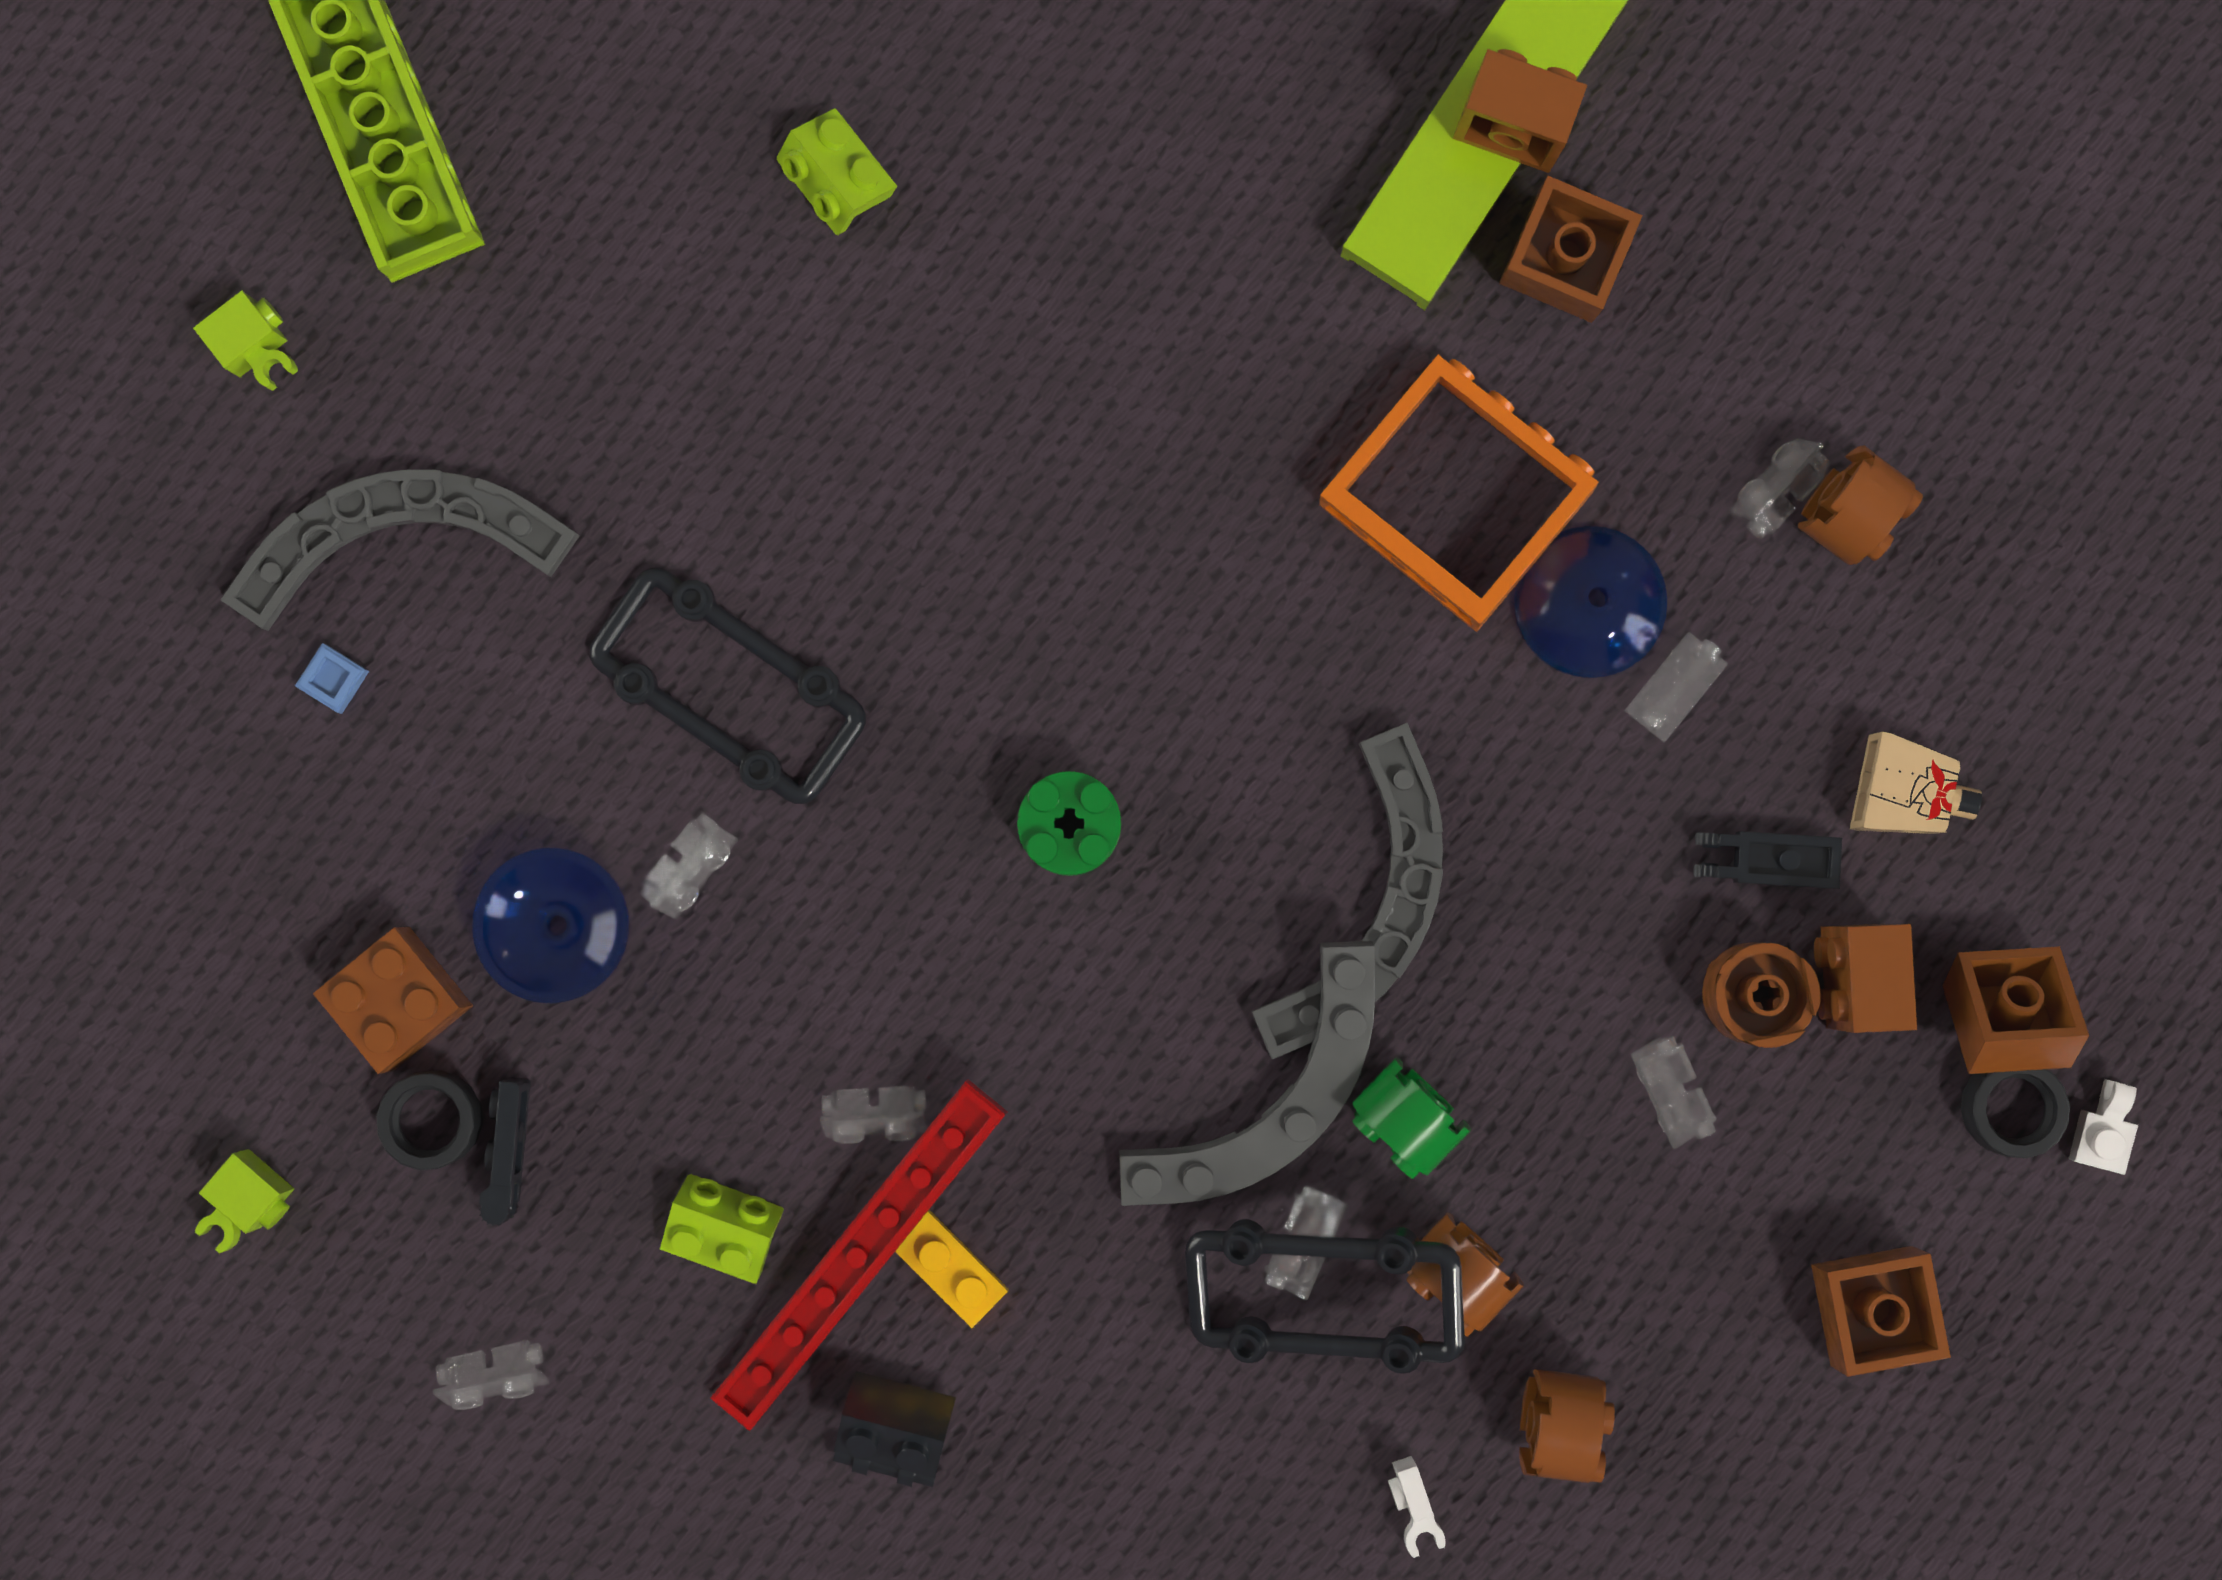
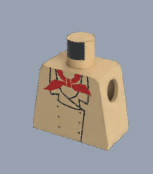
(1909, 789)

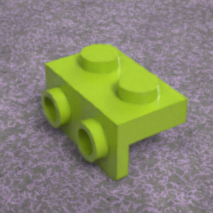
(834, 170)
(721, 1228)

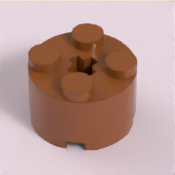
(1859, 507)
(1779, 1016)
(1483, 1282)
(1565, 1426)

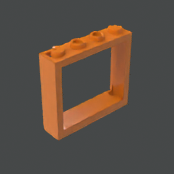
(1407, 556)

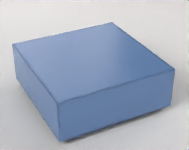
(332, 678)

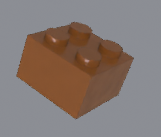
(1520, 109)
(1570, 249)
(1867, 977)
(393, 999)
(2015, 1010)
(1880, 1311)

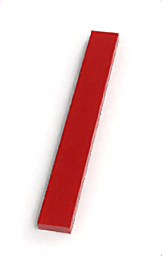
(859, 1254)

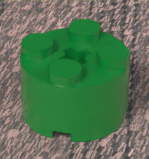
(1048, 802)
(1409, 1119)

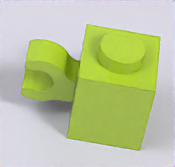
(246, 337)
(245, 1198)

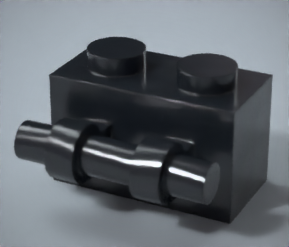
(893, 1429)

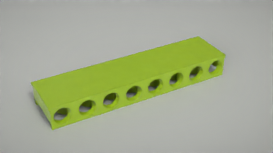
(379, 132)
(1447, 186)

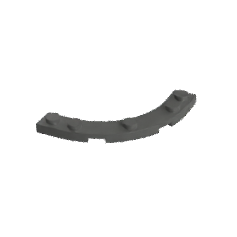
(383, 502)
(1409, 893)
(1294, 1119)

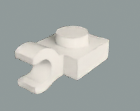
(2103, 1136)
(1410, 1493)

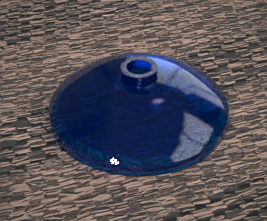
(1566, 627)
(515, 930)

